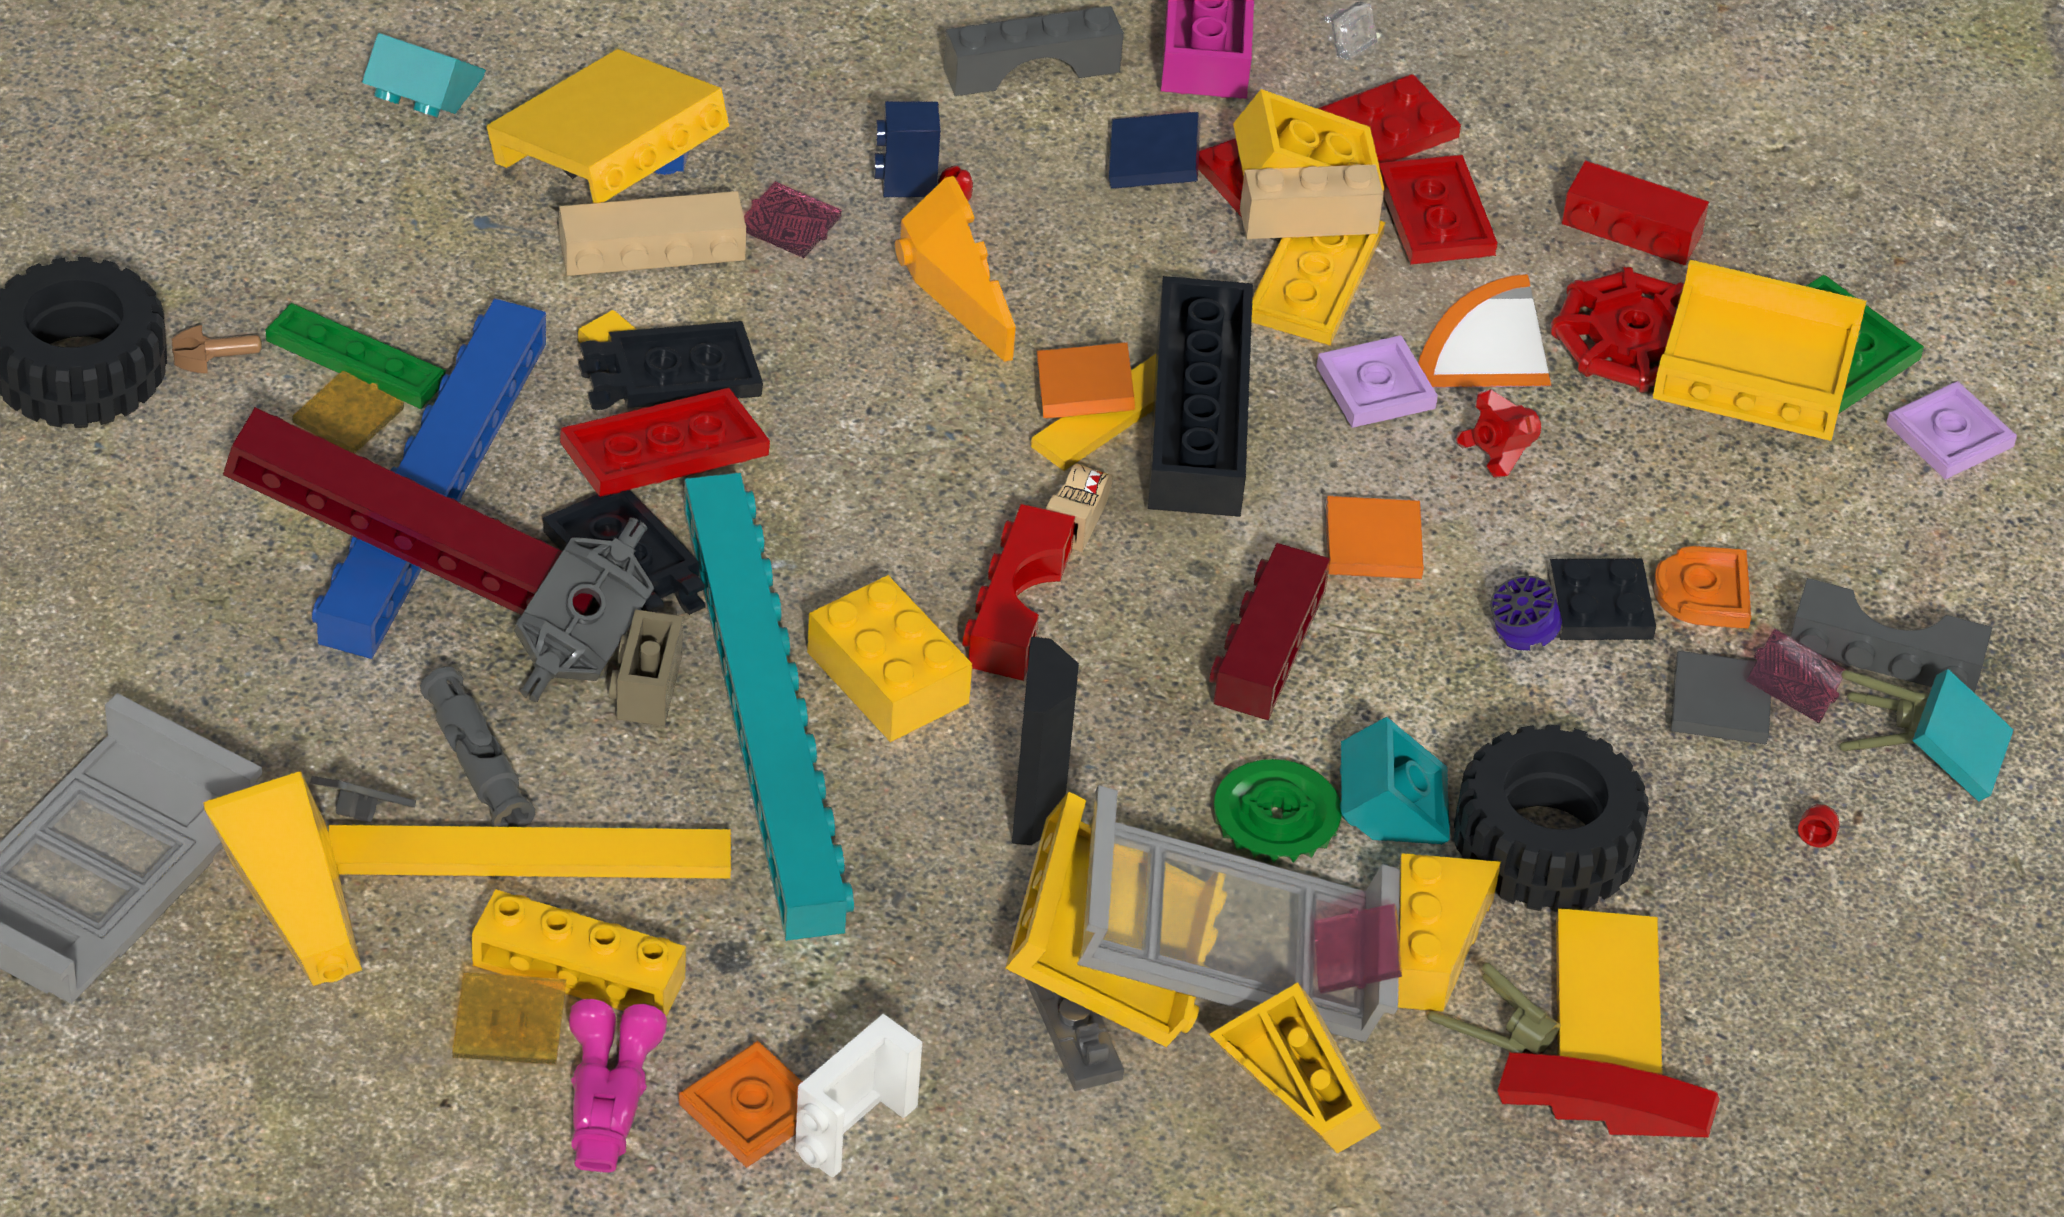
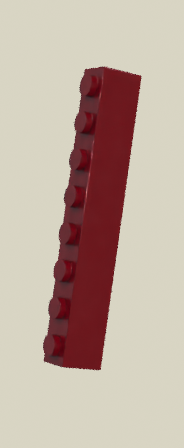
(391, 512)

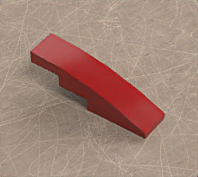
(1621, 1096)

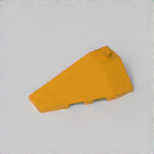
(954, 268)

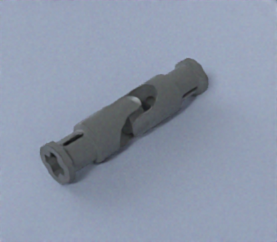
(476, 748)

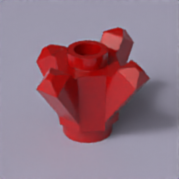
(1501, 431)

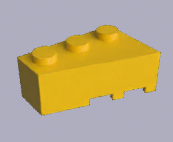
(1439, 922)
(1301, 1066)

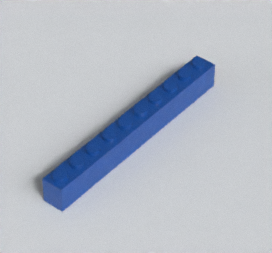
(442, 457)

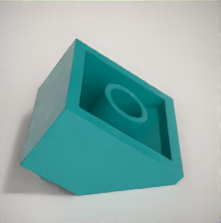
(420, 75)
(1393, 786)

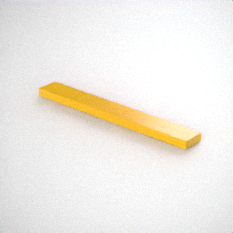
(531, 851)

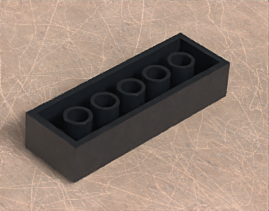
(1201, 397)

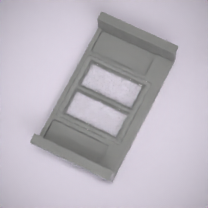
(111, 848)

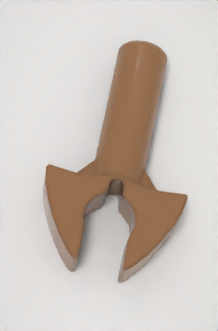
(194, 350)

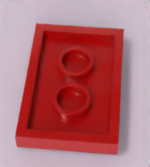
(1437, 209)

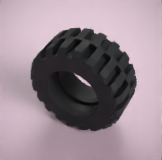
(88, 380)
(1561, 773)

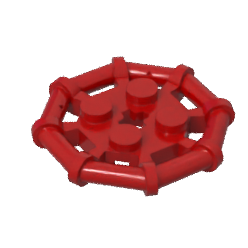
(1616, 303)

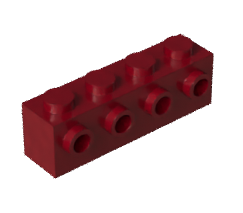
(1270, 631)

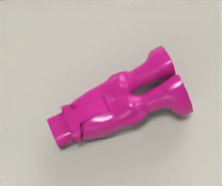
(604, 1098)

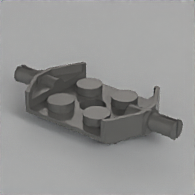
(575, 644)

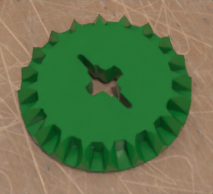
(1307, 804)

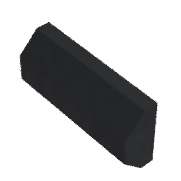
(1044, 737)

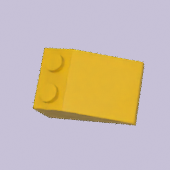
(1294, 135)

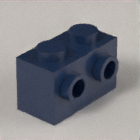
(909, 148)

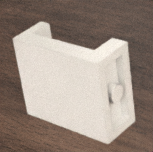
(870, 1069)

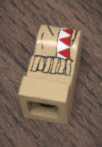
(1083, 497)

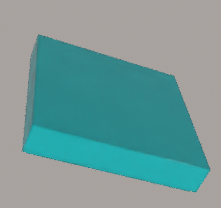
(1963, 735)

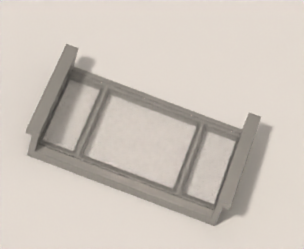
(1219, 922)

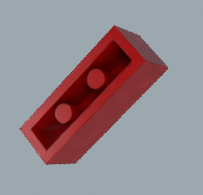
(1635, 212)

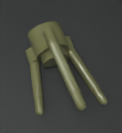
(1908, 710)
(1529, 1025)

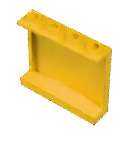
(612, 122)
(1760, 350)
(1052, 933)

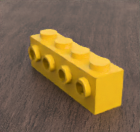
(592, 955)

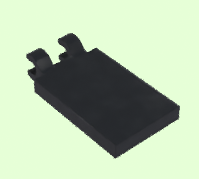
(670, 364)
(658, 551)

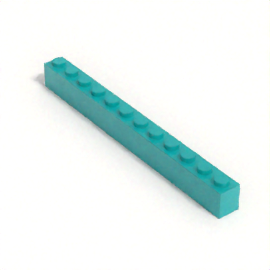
(765, 709)

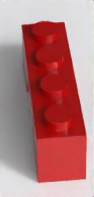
(1033, 554)

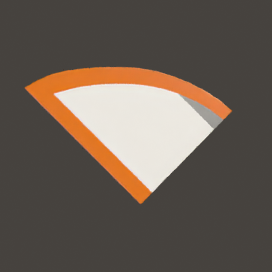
(1488, 340)

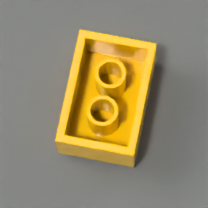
(889, 658)

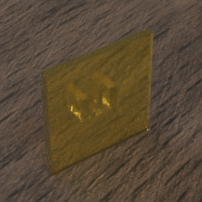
(509, 1018)

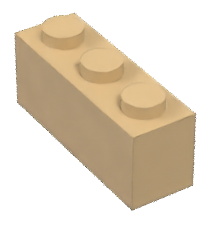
(1311, 201)

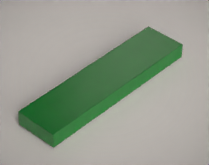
(355, 353)

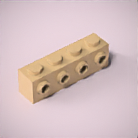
(652, 233)

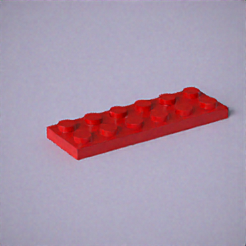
(1401, 120)

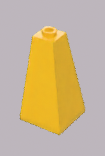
(290, 869)

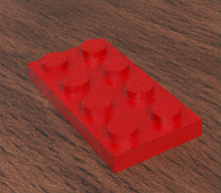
(664, 442)

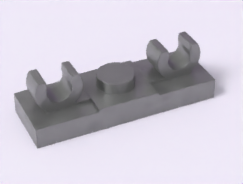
(1078, 1039)

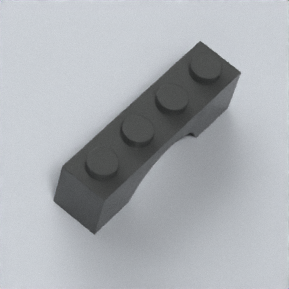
(985, 53)
(1842, 632)

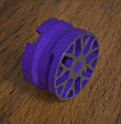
(1527, 613)

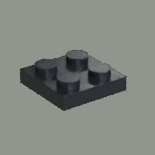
(1602, 599)

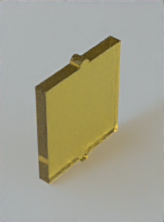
(348, 412)

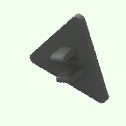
(359, 801)

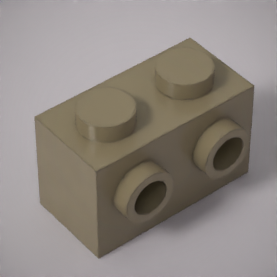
(648, 668)

